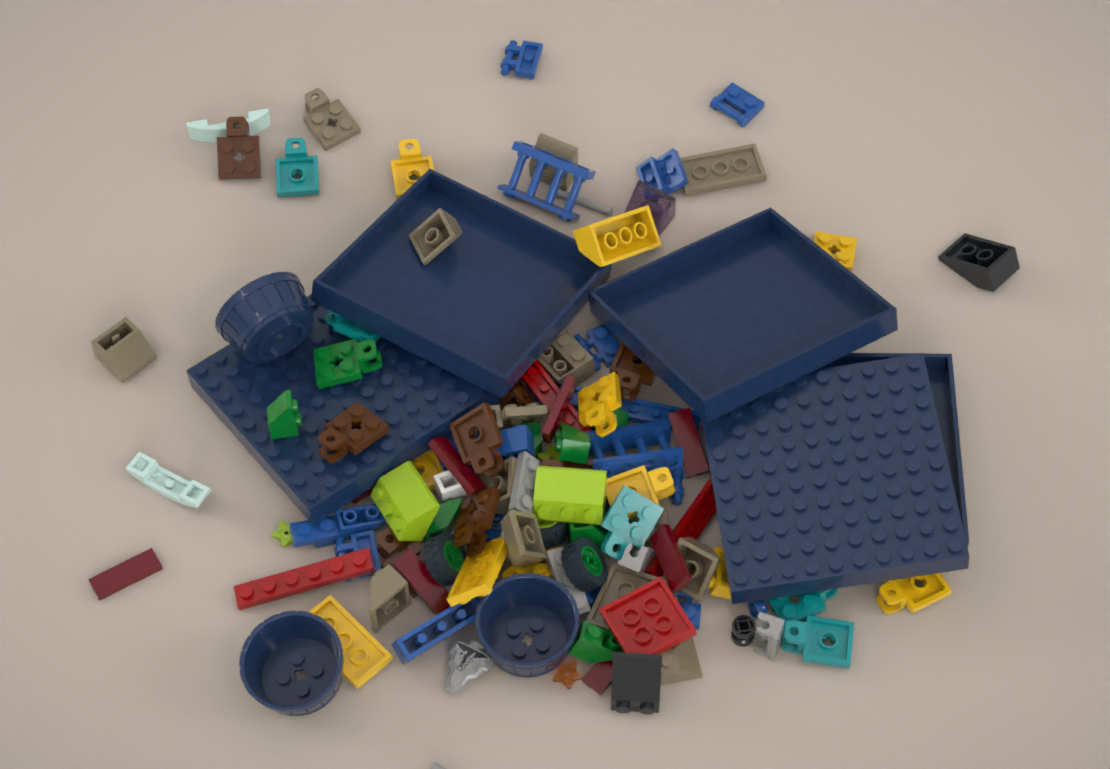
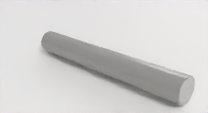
(586, 202)

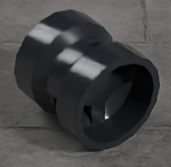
(743, 630)

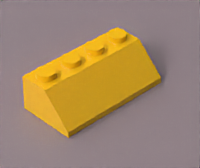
(618, 237)

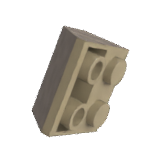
(123, 350)
(566, 358)

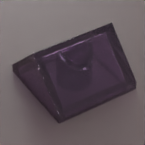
(660, 204)

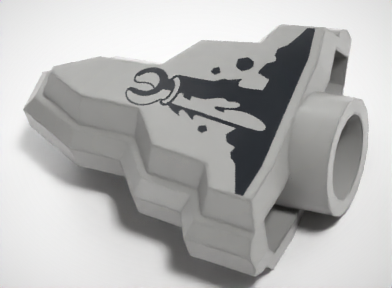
(466, 664)

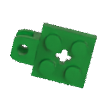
(353, 362)

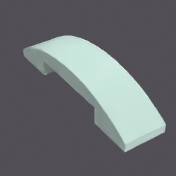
(202, 132)
(166, 482)

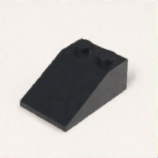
(981, 261)
(636, 682)

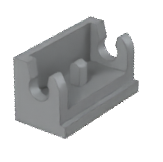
(638, 559)
(769, 631)

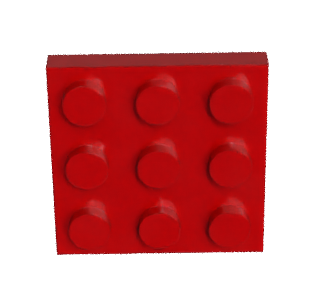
(648, 619)

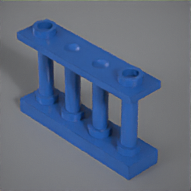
(561, 166)
(638, 437)

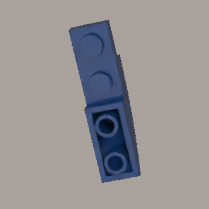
(340, 525)

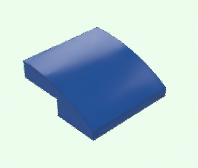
(663, 173)

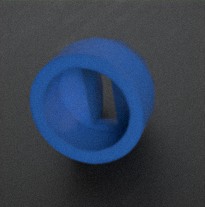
(756, 607)

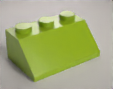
(570, 495)
(405, 502)

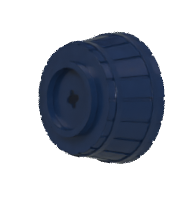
(266, 317)
(532, 607)
(288, 645)

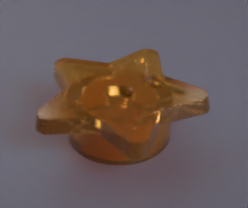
(569, 680)

